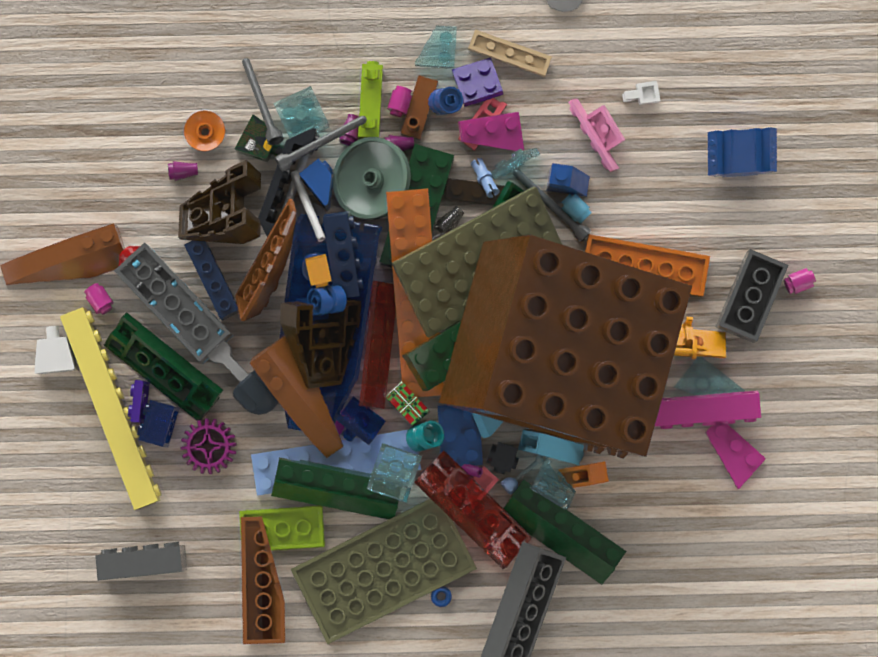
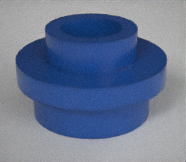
(441, 603)

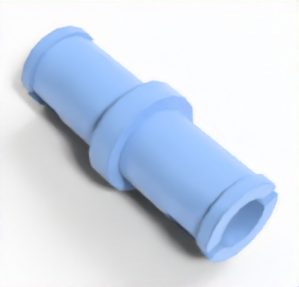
(484, 177)

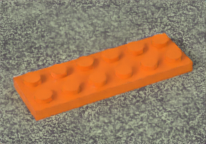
(665, 262)

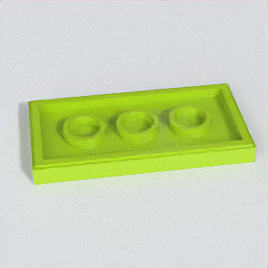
(291, 526)

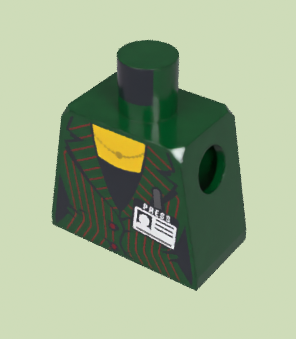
(254, 143)

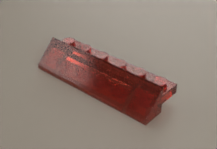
(378, 346)
(472, 509)

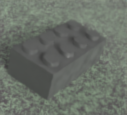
(752, 296)
(143, 562)

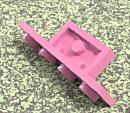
(601, 131)

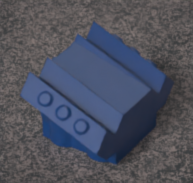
(742, 152)

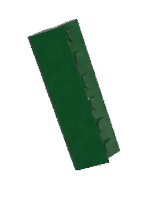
(163, 367)
(330, 488)
(564, 533)

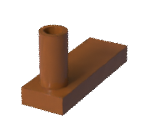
(418, 108)

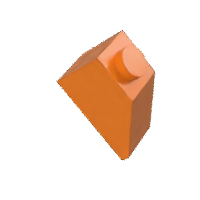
(586, 474)

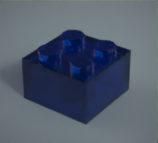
(158, 423)

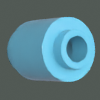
(576, 208)

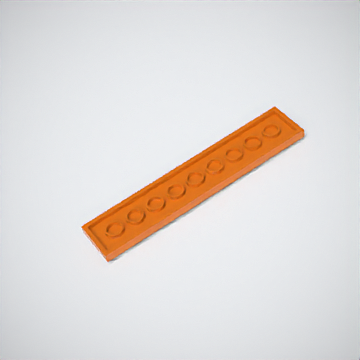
(408, 231)

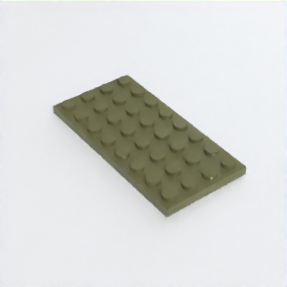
(442, 271)
(382, 569)

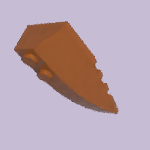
(69, 259)
(267, 267)
(304, 405)
(261, 591)

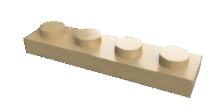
(509, 53)

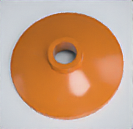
(197, 123)

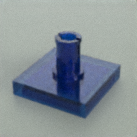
(359, 422)

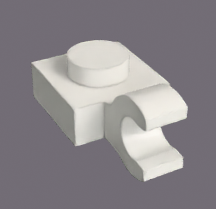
(645, 93)

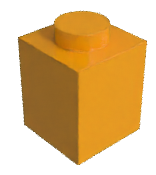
(318, 270)

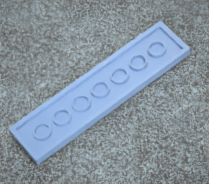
(352, 456)

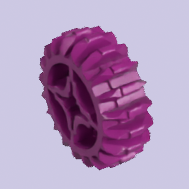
(208, 455)

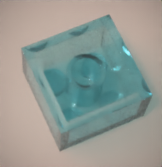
(301, 112)
(394, 472)

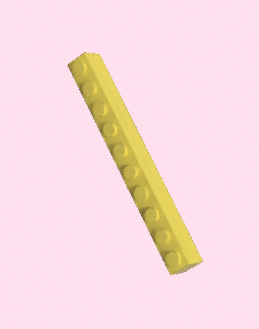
(110, 408)

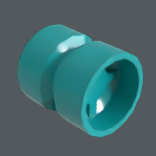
(425, 436)

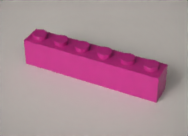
(709, 409)

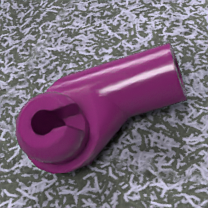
(473, 470)

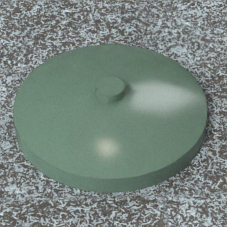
(365, 175)

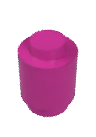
(399, 101)
(799, 281)
(98, 299)

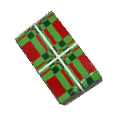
(407, 403)

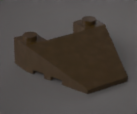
(220, 210)
(320, 345)

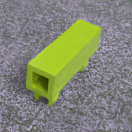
(371, 99)

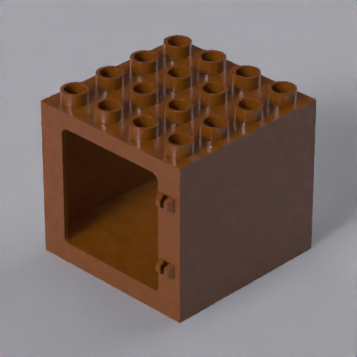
(566, 344)

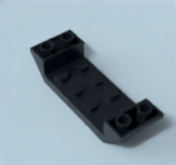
(275, 192)

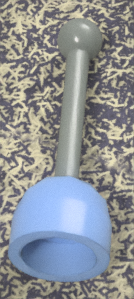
(511, 484)

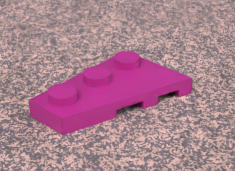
(495, 131)
(735, 452)

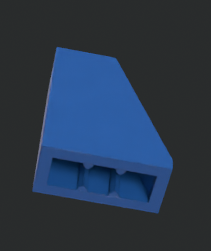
(567, 180)

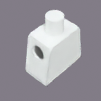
(54, 353)

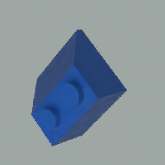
(319, 181)

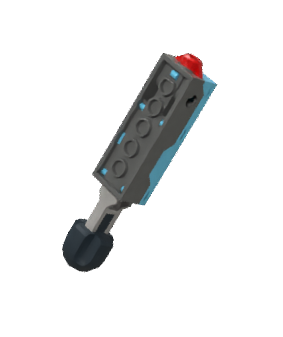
(189, 321)

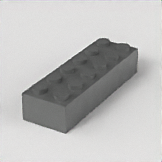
(524, 603)

